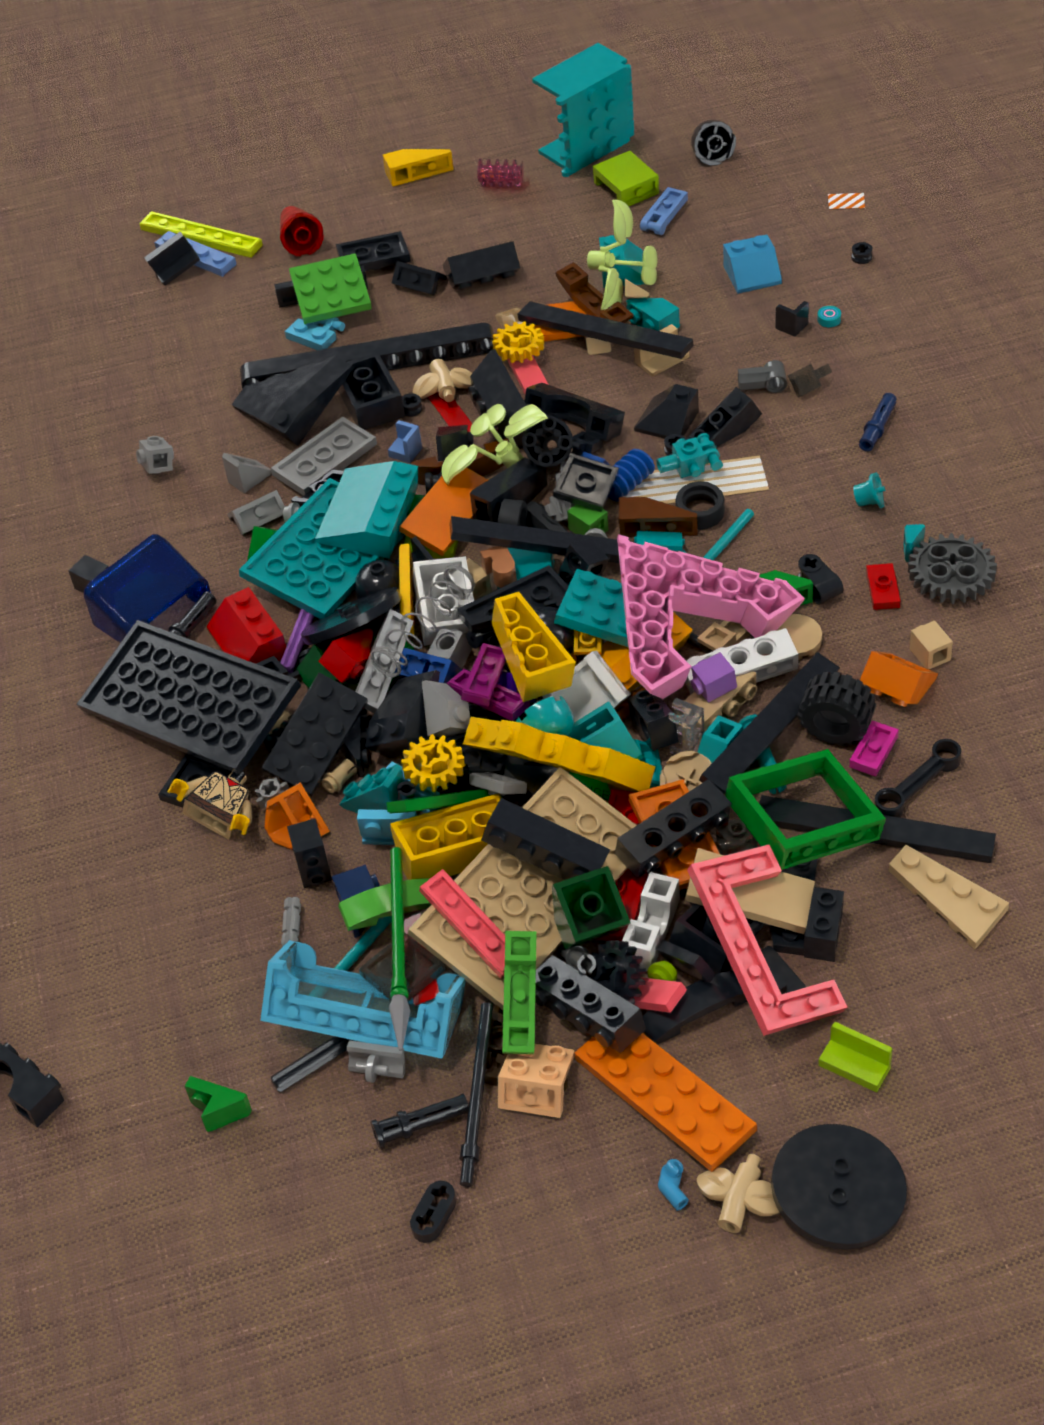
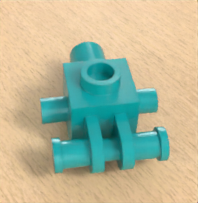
(691, 456)

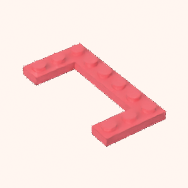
(771, 1008)

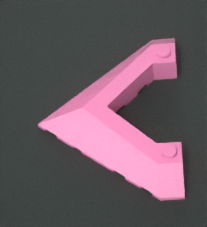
(669, 581)

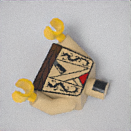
(216, 802)

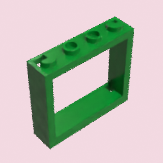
(818, 843)

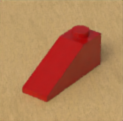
(348, 655)

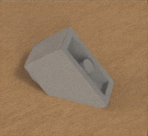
(444, 710)

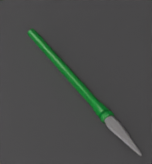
(399, 994)

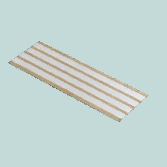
(733, 478)

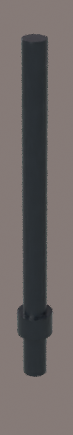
(470, 1150)

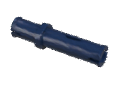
(875, 427)

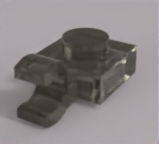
(807, 378)

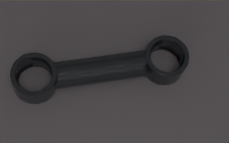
(919, 777)

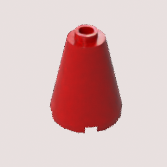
(300, 231)

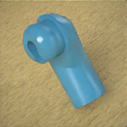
(669, 1184)

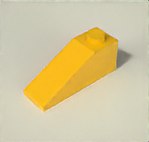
(415, 164)

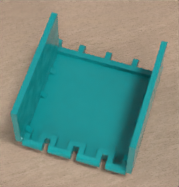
(595, 107)

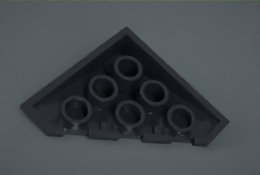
(295, 399)

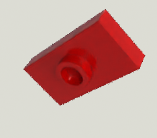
(883, 586)

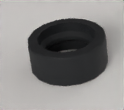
(703, 491)
(513, 512)

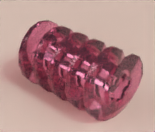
(500, 173)

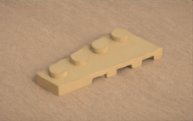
(961, 902)

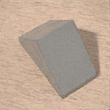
(244, 472)

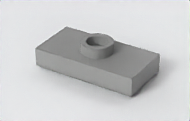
(497, 783)

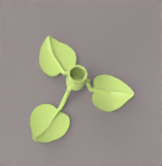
(603, 259)
(506, 451)

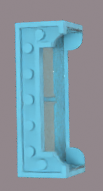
(350, 1007)

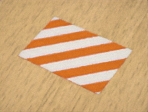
(846, 201)

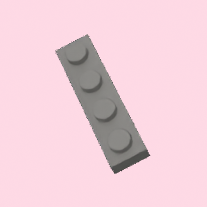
(372, 682)

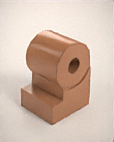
(500, 563)

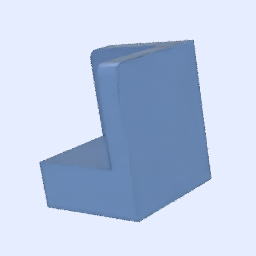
(407, 444)

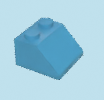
(751, 263)

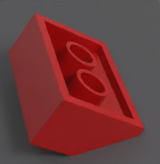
(246, 629)

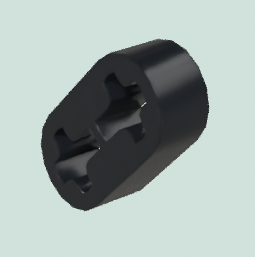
(428, 1208)

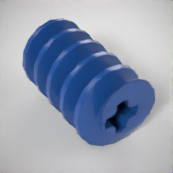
(632, 471)

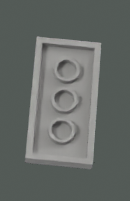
(327, 451)

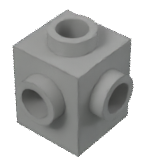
(155, 455)

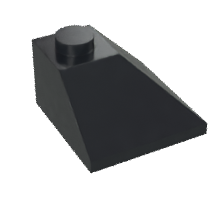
(670, 412)

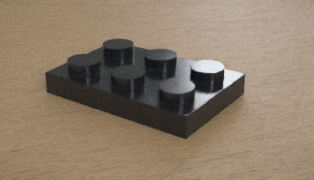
(377, 250)

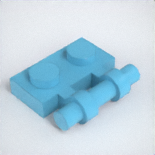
(314, 335)

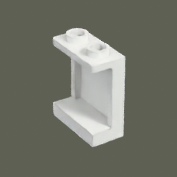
(592, 687)

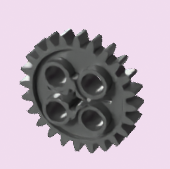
(952, 568)

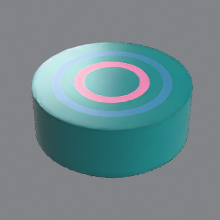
(829, 316)

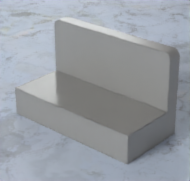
(258, 512)

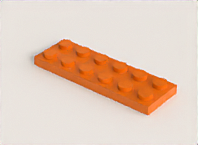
(670, 1098)

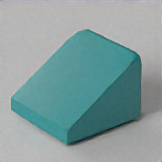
(912, 537)

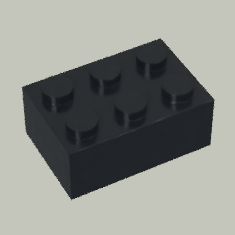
(371, 393)

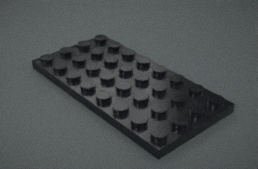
(189, 696)

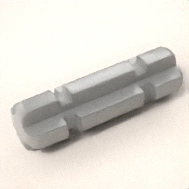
(291, 920)

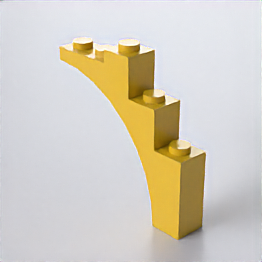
(559, 751)

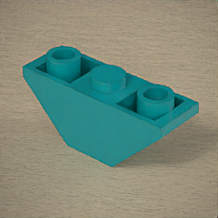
(373, 790)

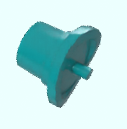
(870, 491)

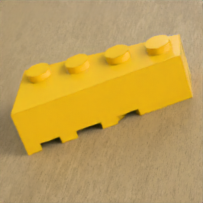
(530, 648)

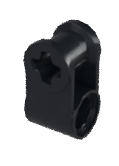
(825, 581)

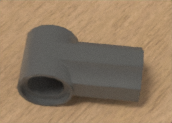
(770, 376)

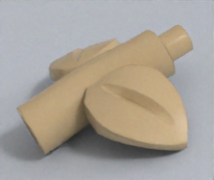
(442, 381)
(738, 1193)

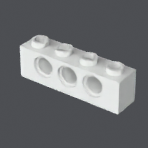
(781, 657)

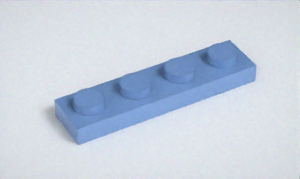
(210, 258)

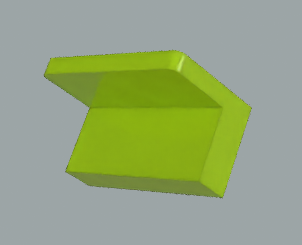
(856, 1057)

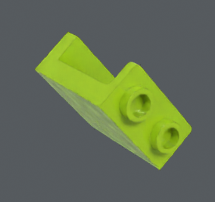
(627, 178)

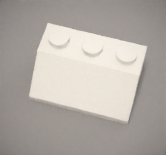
(427, 573)

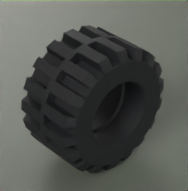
(836, 708)

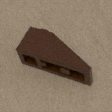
(652, 515)

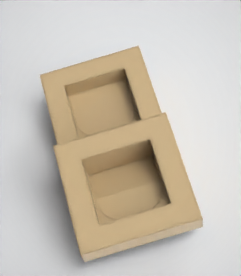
(723, 635)

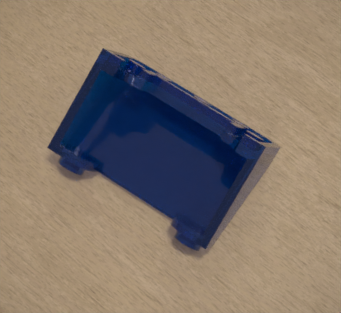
(141, 587)

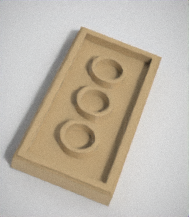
(774, 901)

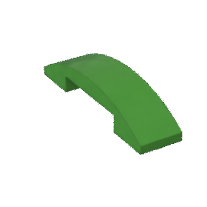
(366, 907)
(519, 992)

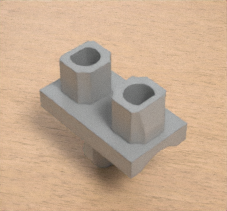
(375, 1060)

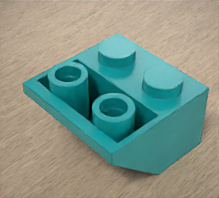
(605, 730)

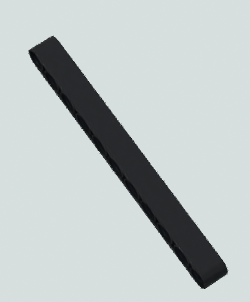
(394, 352)

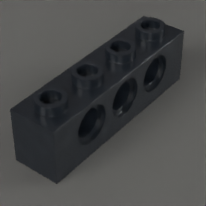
(703, 800)

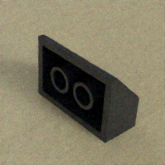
(482, 265)

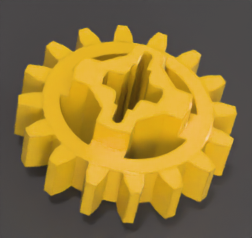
(518, 342)
(435, 763)

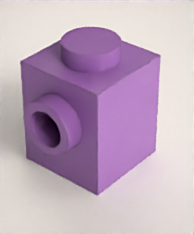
(713, 677)

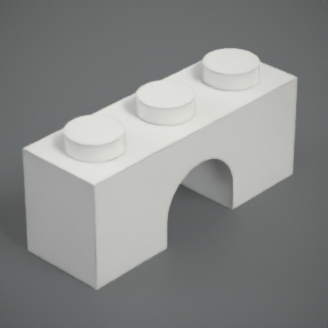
(657, 909)

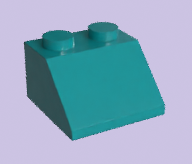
(624, 252)

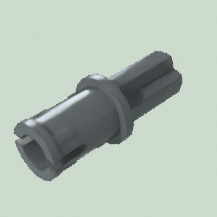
(579, 958)

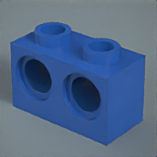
(421, 662)

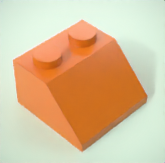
(897, 678)

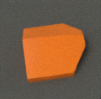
(289, 809)

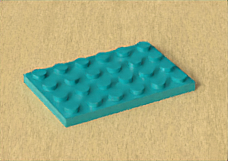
(306, 571)

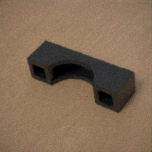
(596, 418)
(32, 1092)

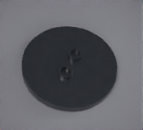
(351, 616)
(838, 1186)

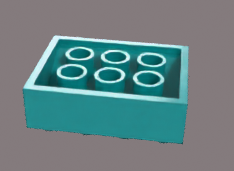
(369, 508)

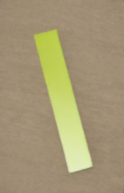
(203, 234)

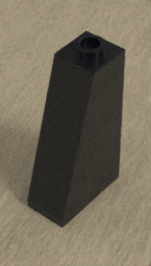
(518, 482)

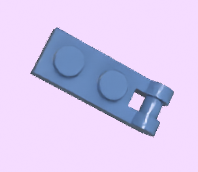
(663, 210)

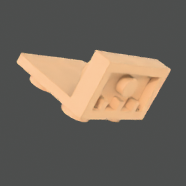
(535, 1080)

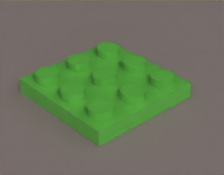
(330, 288)

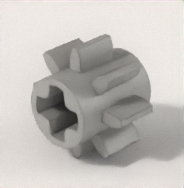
(558, 509)
(269, 789)

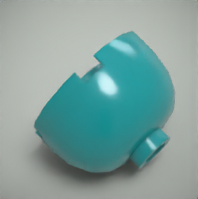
(550, 716)

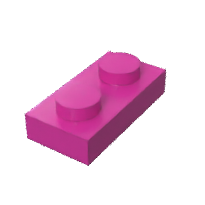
(874, 748)

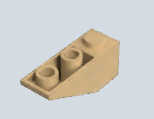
(729, 703)

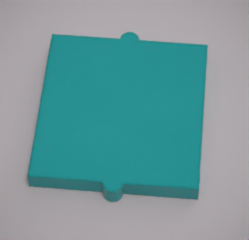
(670, 540)

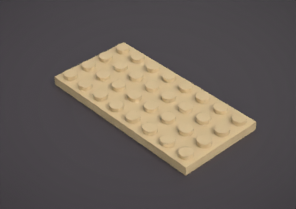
(518, 893)

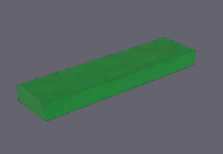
(435, 801)

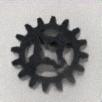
(619, 969)

